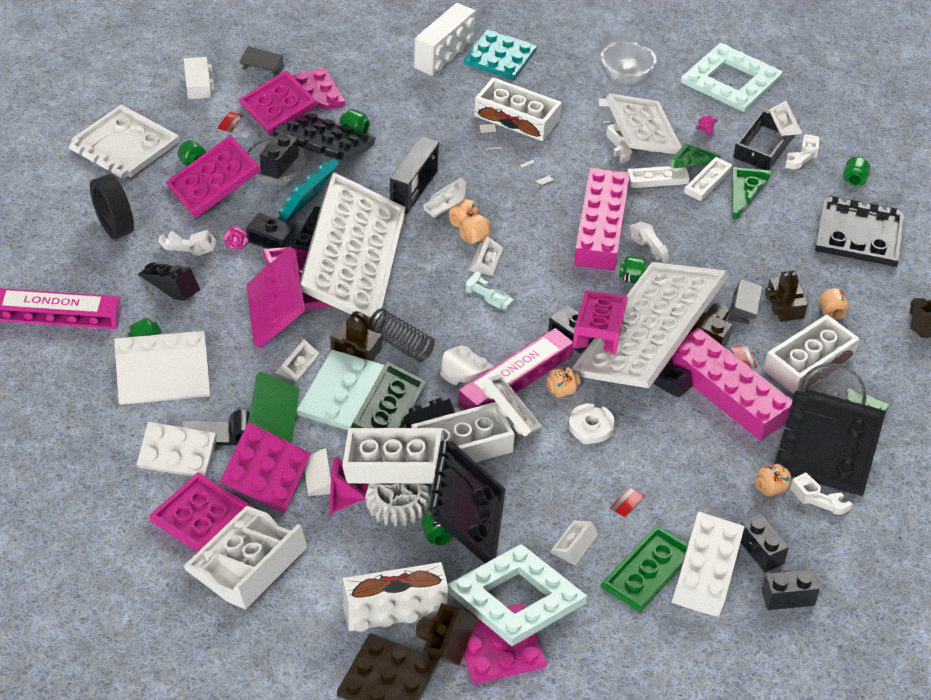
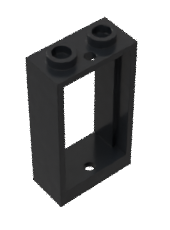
(758, 158)
(414, 173)

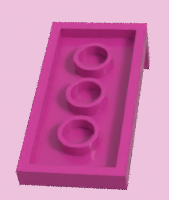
(601, 318)

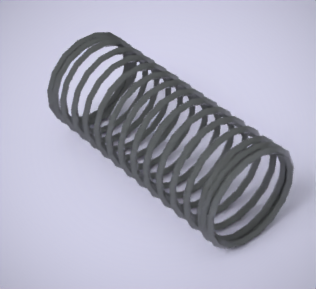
(382, 325)

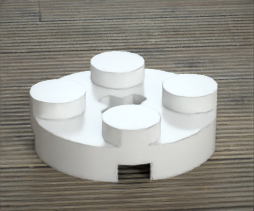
(591, 433)

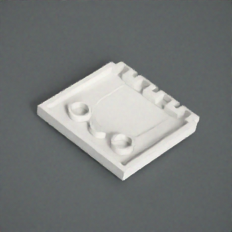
(123, 142)

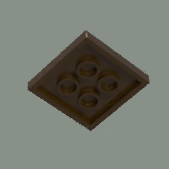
(387, 672)

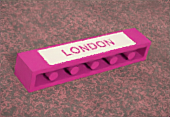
(59, 308)
(520, 368)

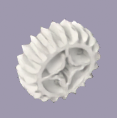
(397, 502)

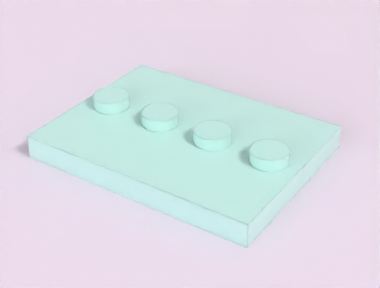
(339, 389)

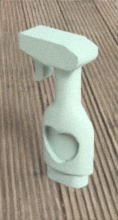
(492, 296)

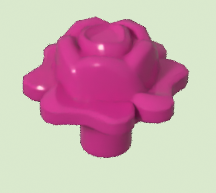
(706, 124)
(235, 238)

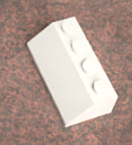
(477, 431)

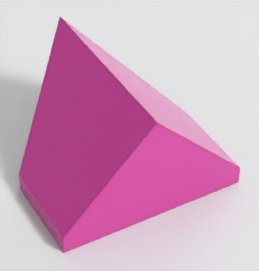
(343, 493)

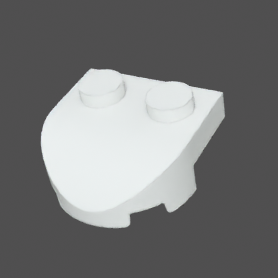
(446, 198)
(462, 365)

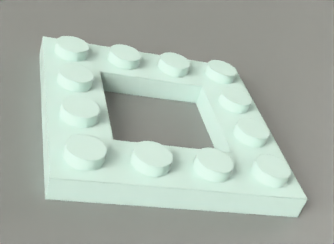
(764, 77)
(560, 594)

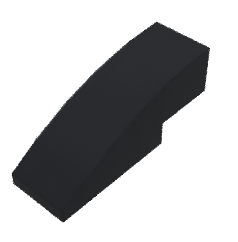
(674, 380)

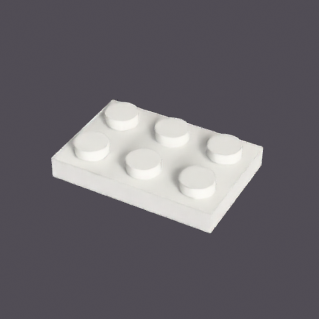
(511, 405)
(176, 449)

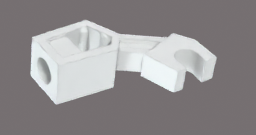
(622, 149)
(808, 151)
(644, 234)
(198, 244)
(831, 502)

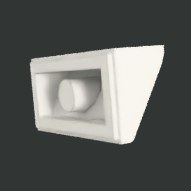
(785, 119)
(486, 257)
(298, 361)
(318, 474)
(575, 541)

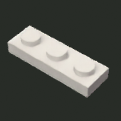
(657, 177)
(708, 179)

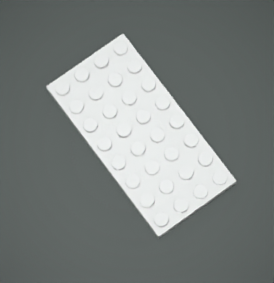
(352, 248)
(655, 323)

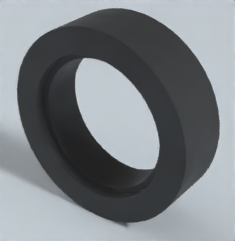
(111, 206)

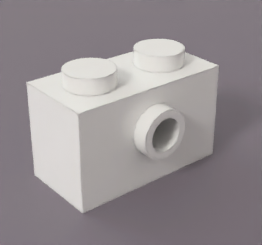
(197, 77)

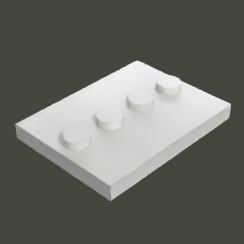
(643, 124)

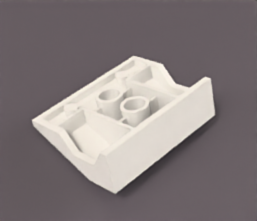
(161, 367)
(246, 556)

